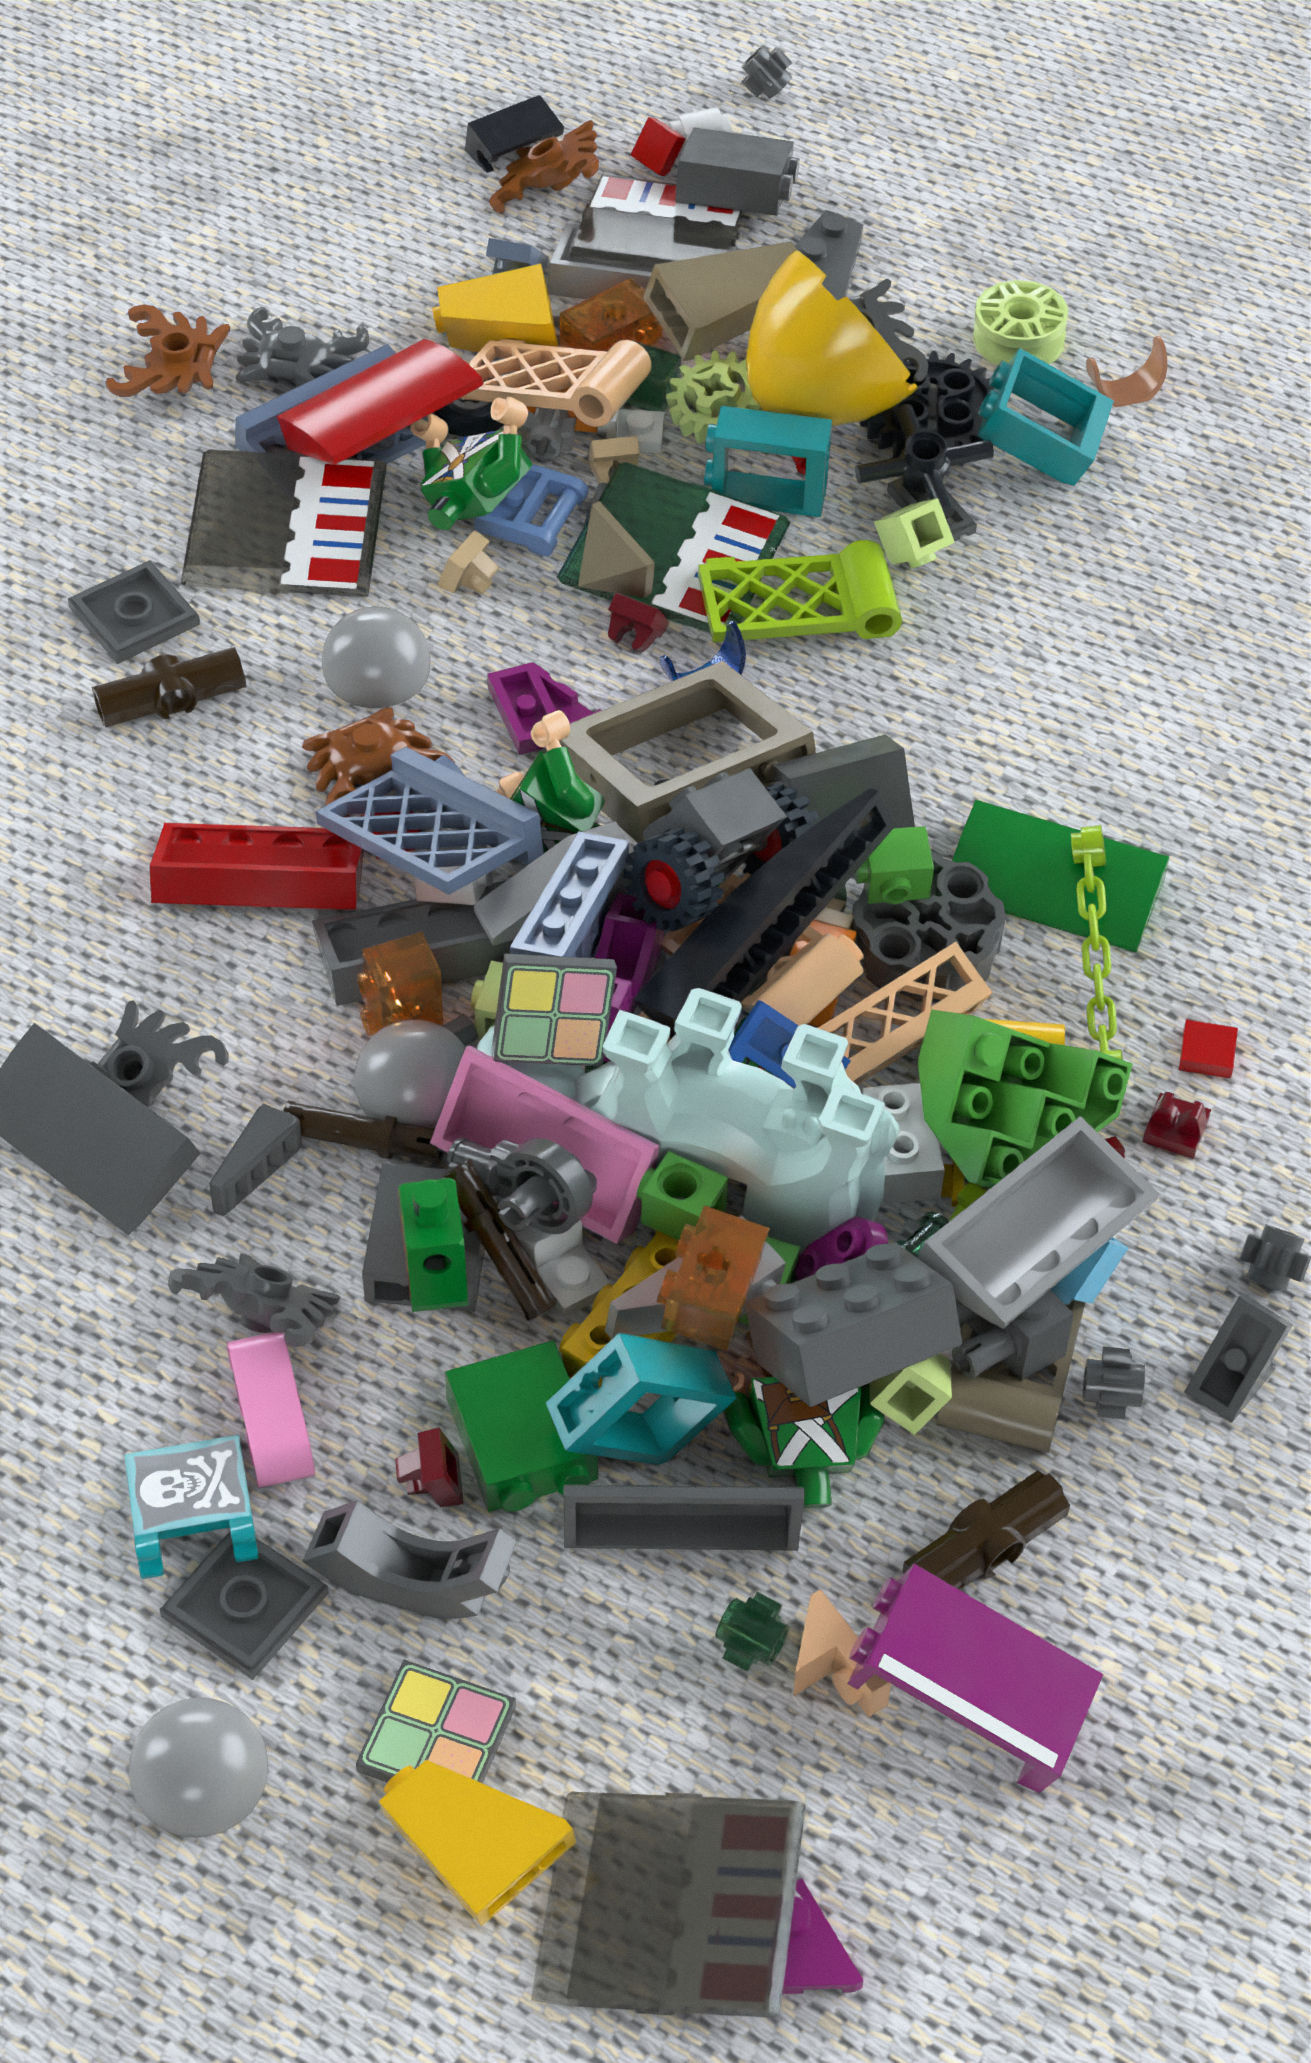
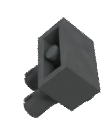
(1024, 1345)

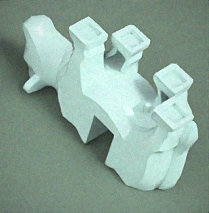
(802, 1151)

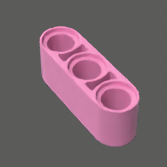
(271, 1409)

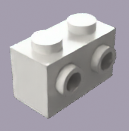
(915, 1161)

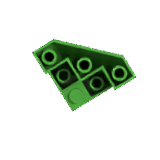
(1007, 1094)

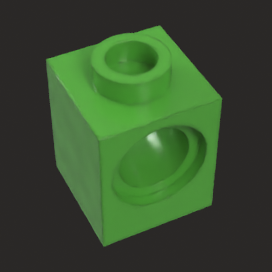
(684, 1179)

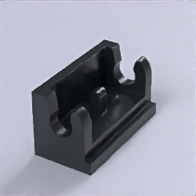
(510, 130)

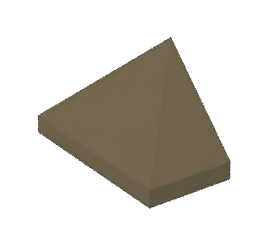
(613, 558)

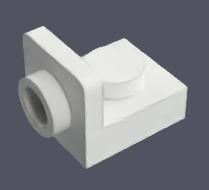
(644, 424)

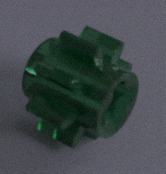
(752, 1631)

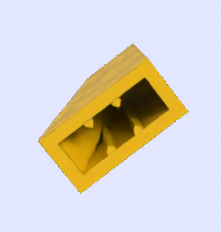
(497, 308)
(473, 1835)

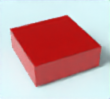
(657, 146)
(1208, 1048)

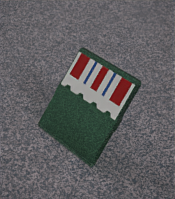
(678, 530)

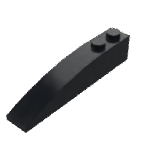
(768, 910)

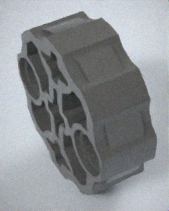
(927, 926)

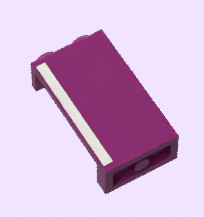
(978, 1671)

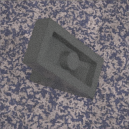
(1239, 1358)

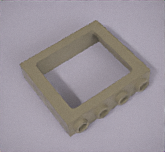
(667, 708)

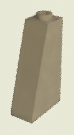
(711, 296)

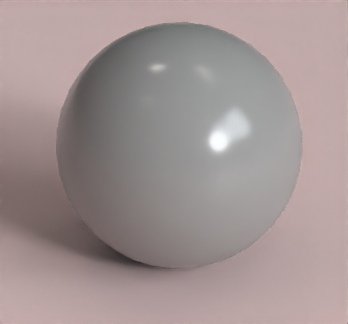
(376, 658)
(407, 1072)
(198, 1767)

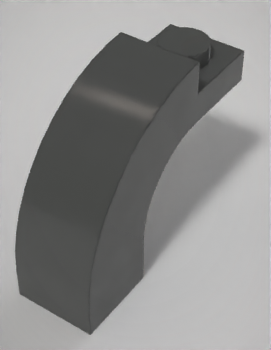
(406, 1570)

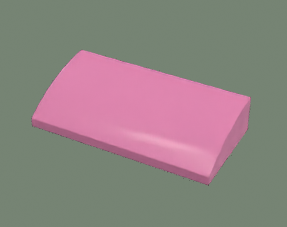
(500, 1103)

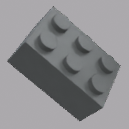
(853, 1323)

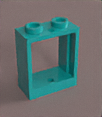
(1056, 395)
(776, 435)
(599, 1420)

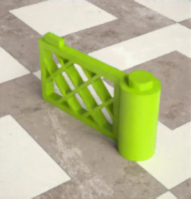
(858, 577)

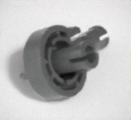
(529, 1182)

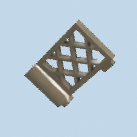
(1004, 1406)

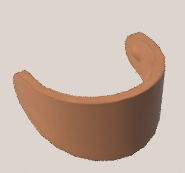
(1138, 386)

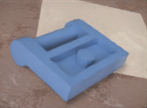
(518, 508)

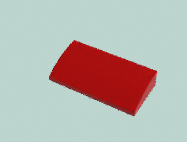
(377, 402)
(255, 867)

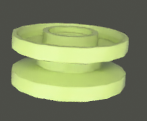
(1020, 317)

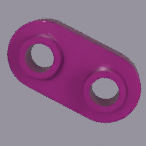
(840, 1245)

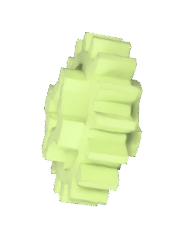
(707, 389)

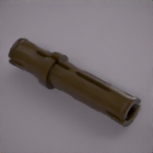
(365, 1132)
(500, 1242)

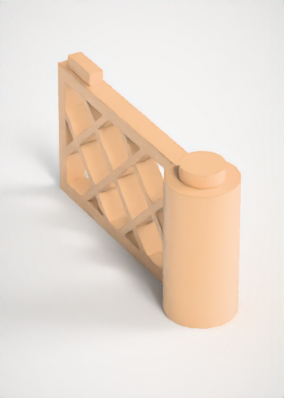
(594, 390)
(798, 983)

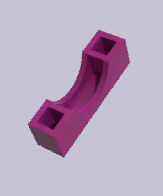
(634, 949)

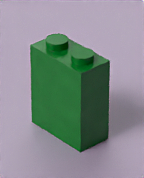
(510, 1430)

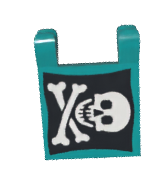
(188, 1493)

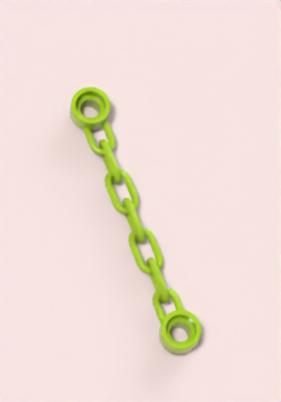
(1090, 850)

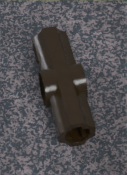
(169, 686)
(993, 1531)

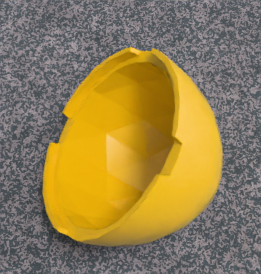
(819, 352)

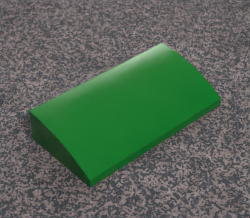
(1037, 880)

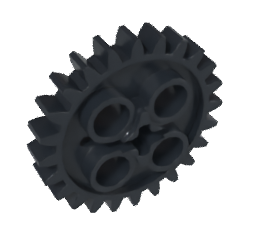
(957, 404)

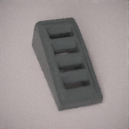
(258, 1152)

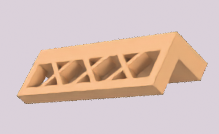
(910, 1034)

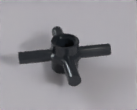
(924, 460)

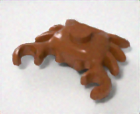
(549, 165)
(177, 356)
(363, 751)

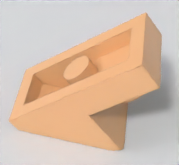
(827, 1649)

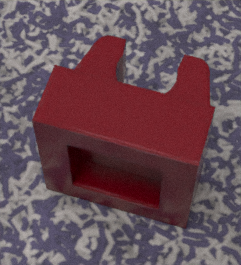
(630, 614)
(1176, 1125)
(432, 1469)

